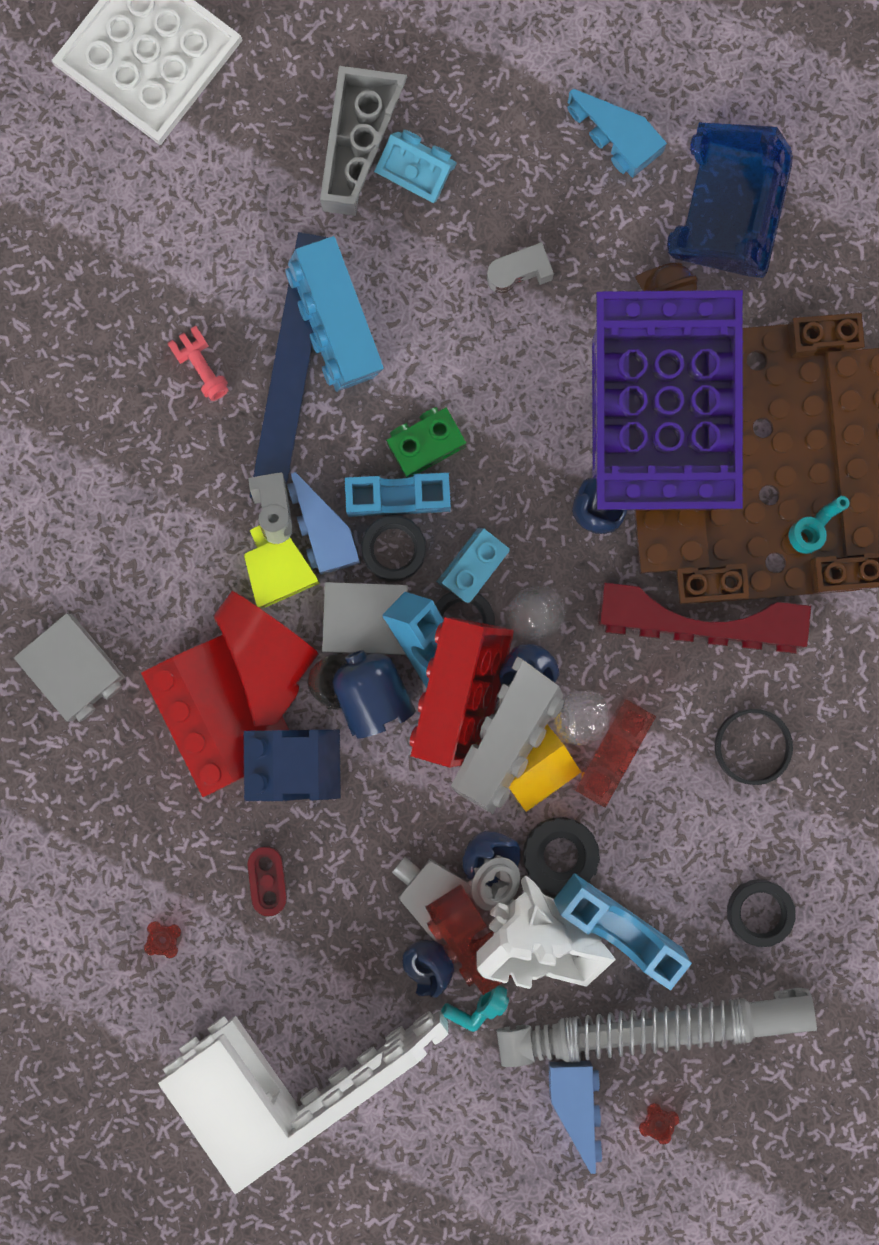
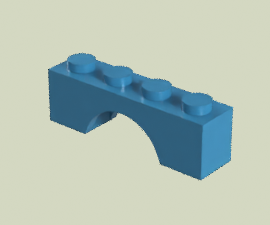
(601, 915)

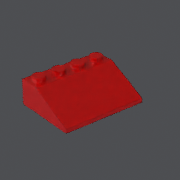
(459, 689)
(205, 712)

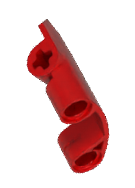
(266, 657)

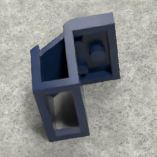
(292, 765)

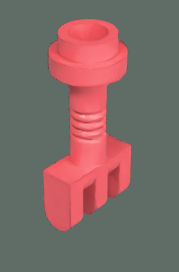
(213, 386)

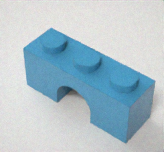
(397, 496)
(414, 625)

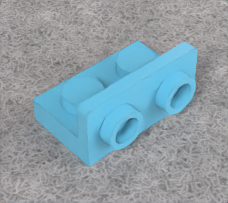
(415, 165)
(473, 565)

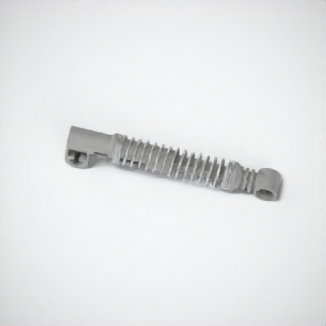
(738, 1021)

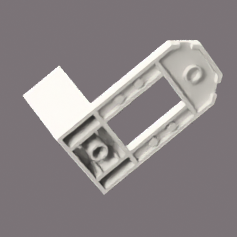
(247, 1113)

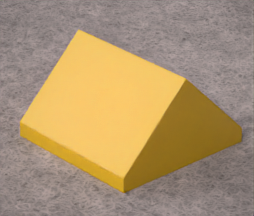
(547, 770)

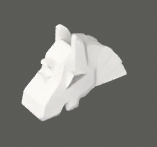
(538, 942)

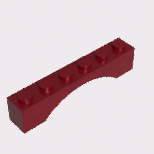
(631, 608)

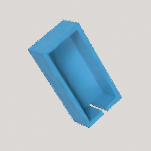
(334, 314)

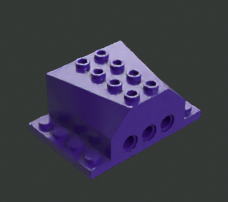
(668, 400)

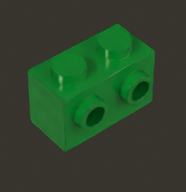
(425, 442)

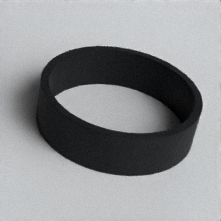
(788, 739)

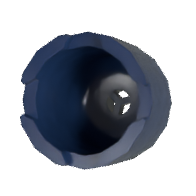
(371, 693)

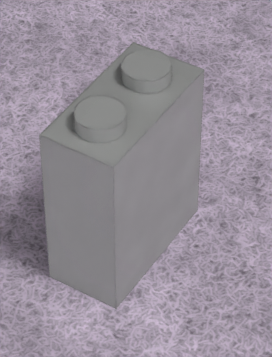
(355, 618)
(70, 668)

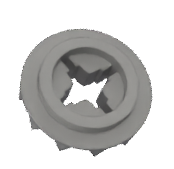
(500, 892)

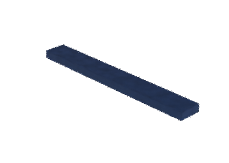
(286, 384)

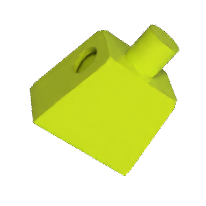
(277, 570)

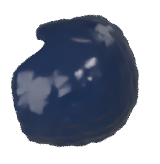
(588, 517)
(533, 655)
(488, 845)
(428, 967)

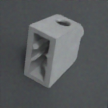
(426, 886)

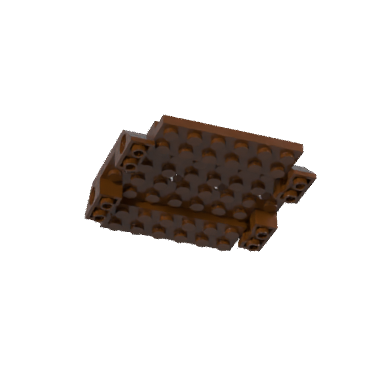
(820, 447)

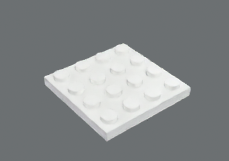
(147, 58)

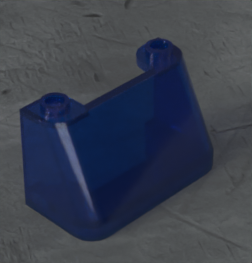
(734, 198)

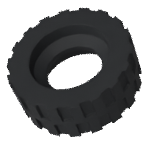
(560, 828)

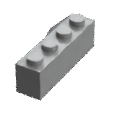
(358, 122)
(508, 737)

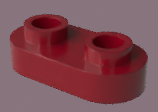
(267, 880)

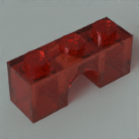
(614, 753)
(457, 922)

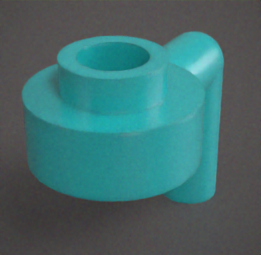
(814, 527)
(488, 1006)

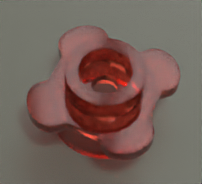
(153, 943)
(662, 1133)

